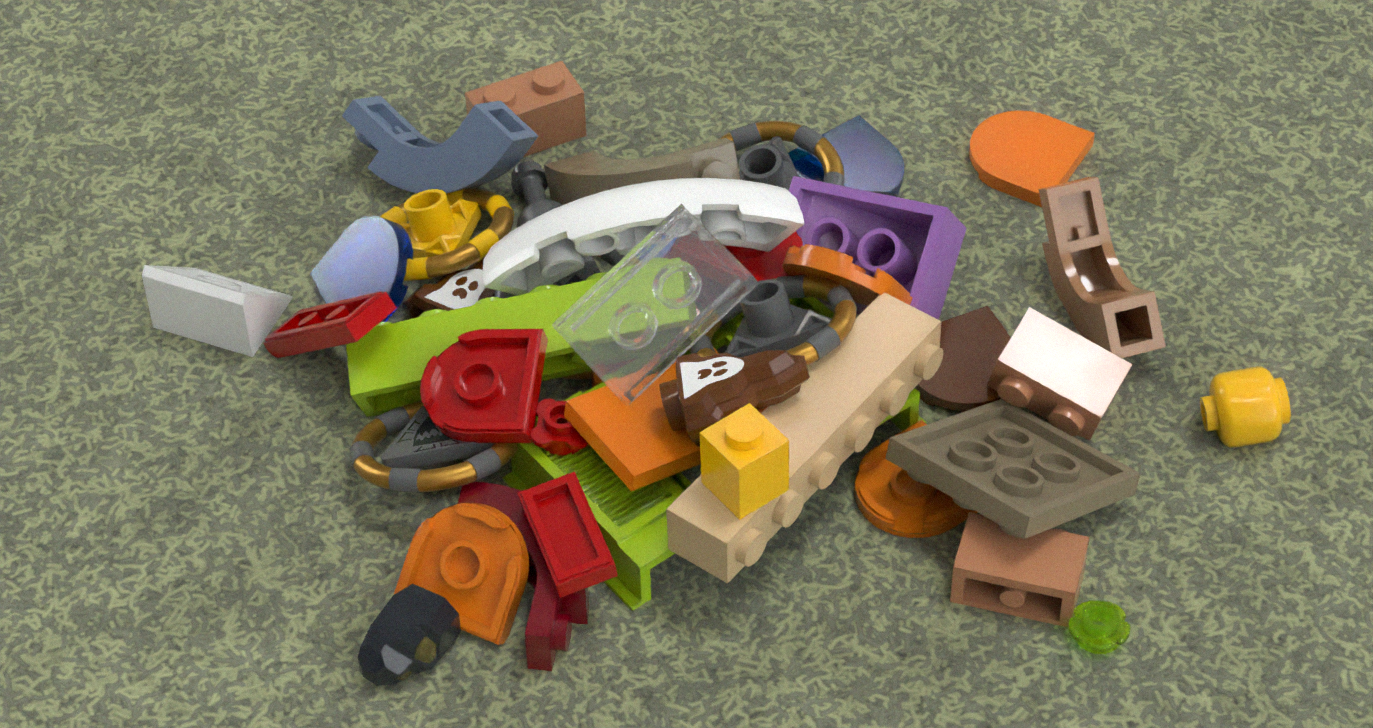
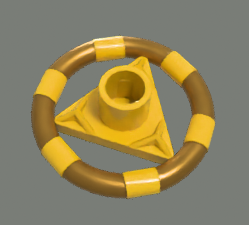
(443, 225)

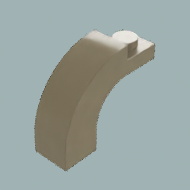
(594, 173)

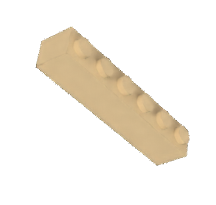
(825, 423)

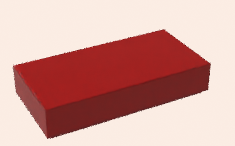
(567, 534)

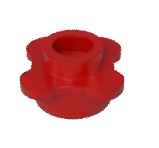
(555, 437)

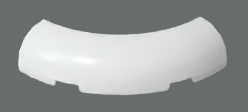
(620, 218)

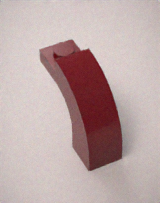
(550, 616)

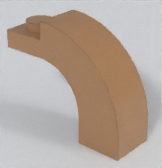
(1089, 276)

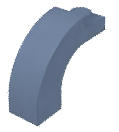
(478, 152)

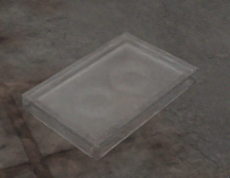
(654, 304)

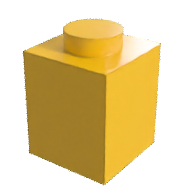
(744, 461)

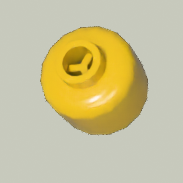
(1246, 406)

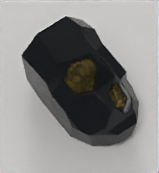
(408, 636)

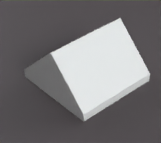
(212, 307)

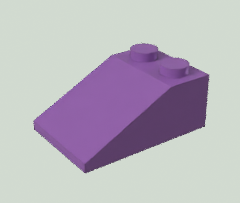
(898, 235)

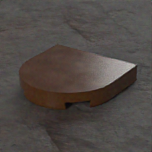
(970, 353)

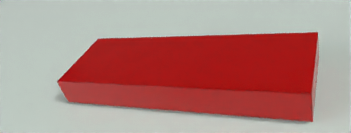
(329, 324)

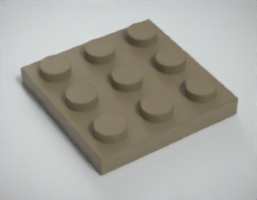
(1012, 468)

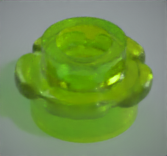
(1099, 638)

